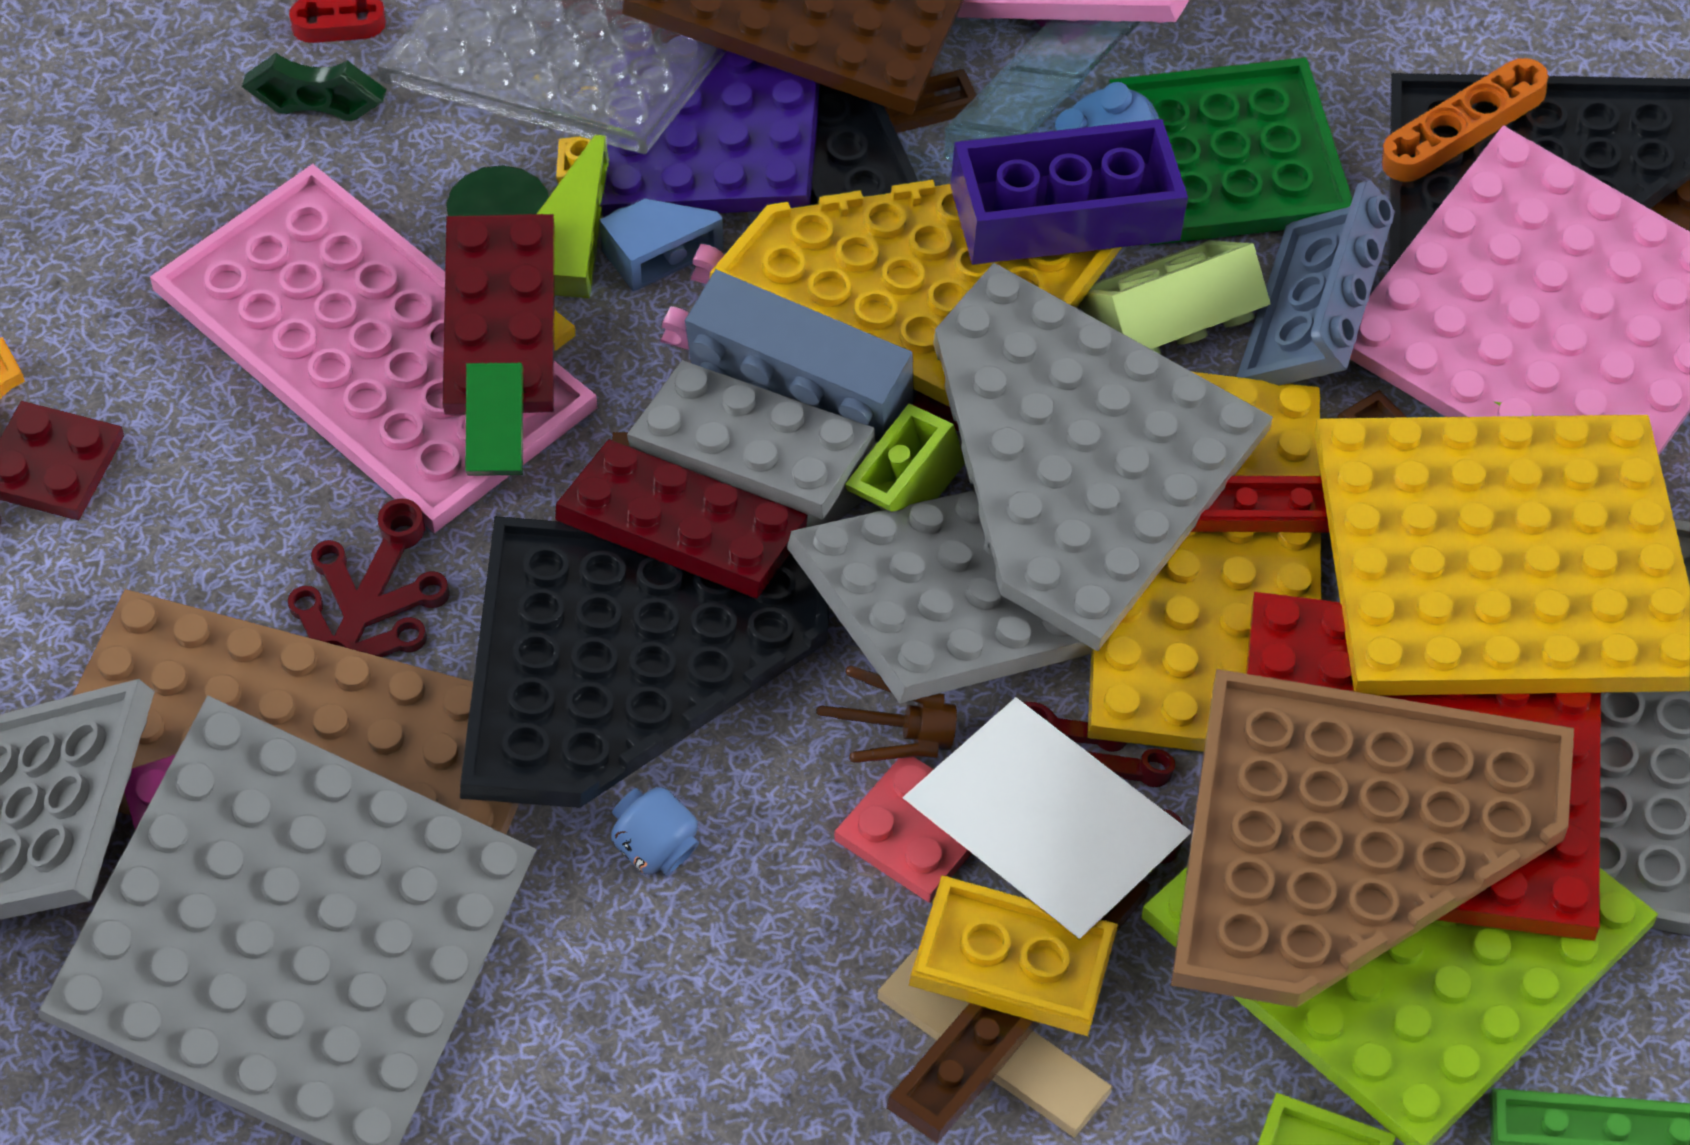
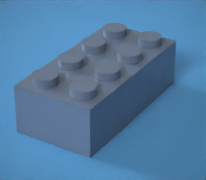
(798, 353)

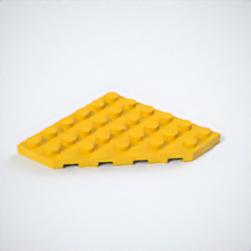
(888, 266)

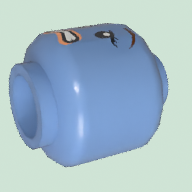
(654, 830)

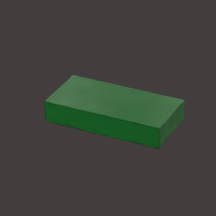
(494, 419)

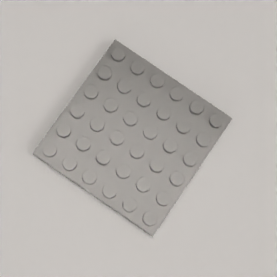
(289, 933)

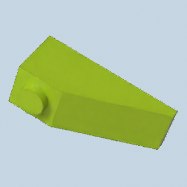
(577, 218)

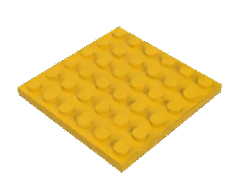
(1505, 555)

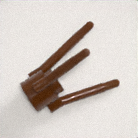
(928, 724)

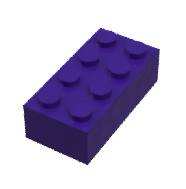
(1068, 191)

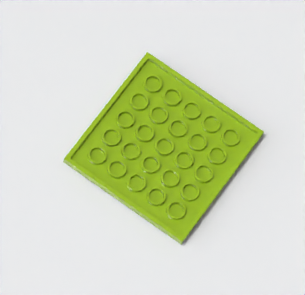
(1441, 1010)

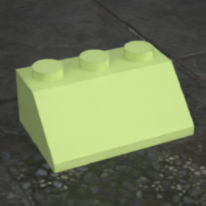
(1181, 294)

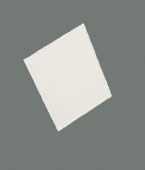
(1047, 817)

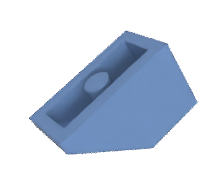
(657, 239)

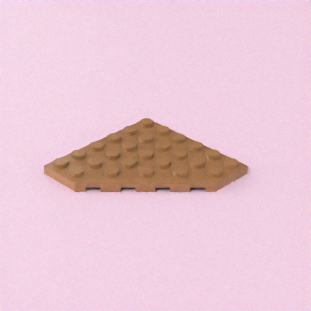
(1350, 827)

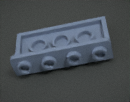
(1319, 291)

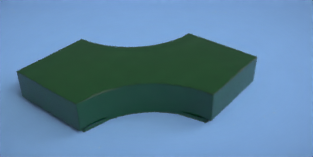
(333, 90)

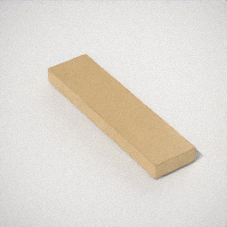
(1035, 1073)

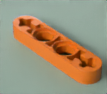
(1461, 116)

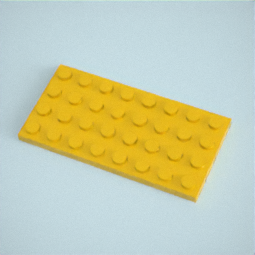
(1162, 659)

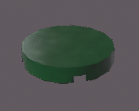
(497, 192)

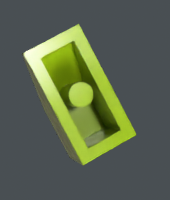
(909, 462)

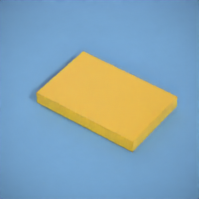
(1011, 957)

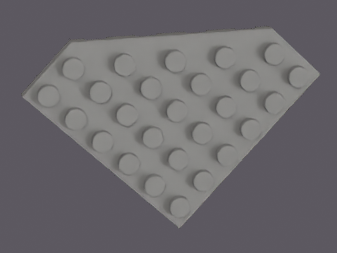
(1081, 450)

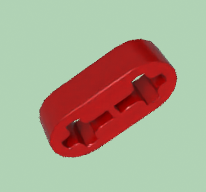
(336, 20)

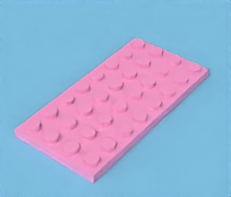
(348, 337)

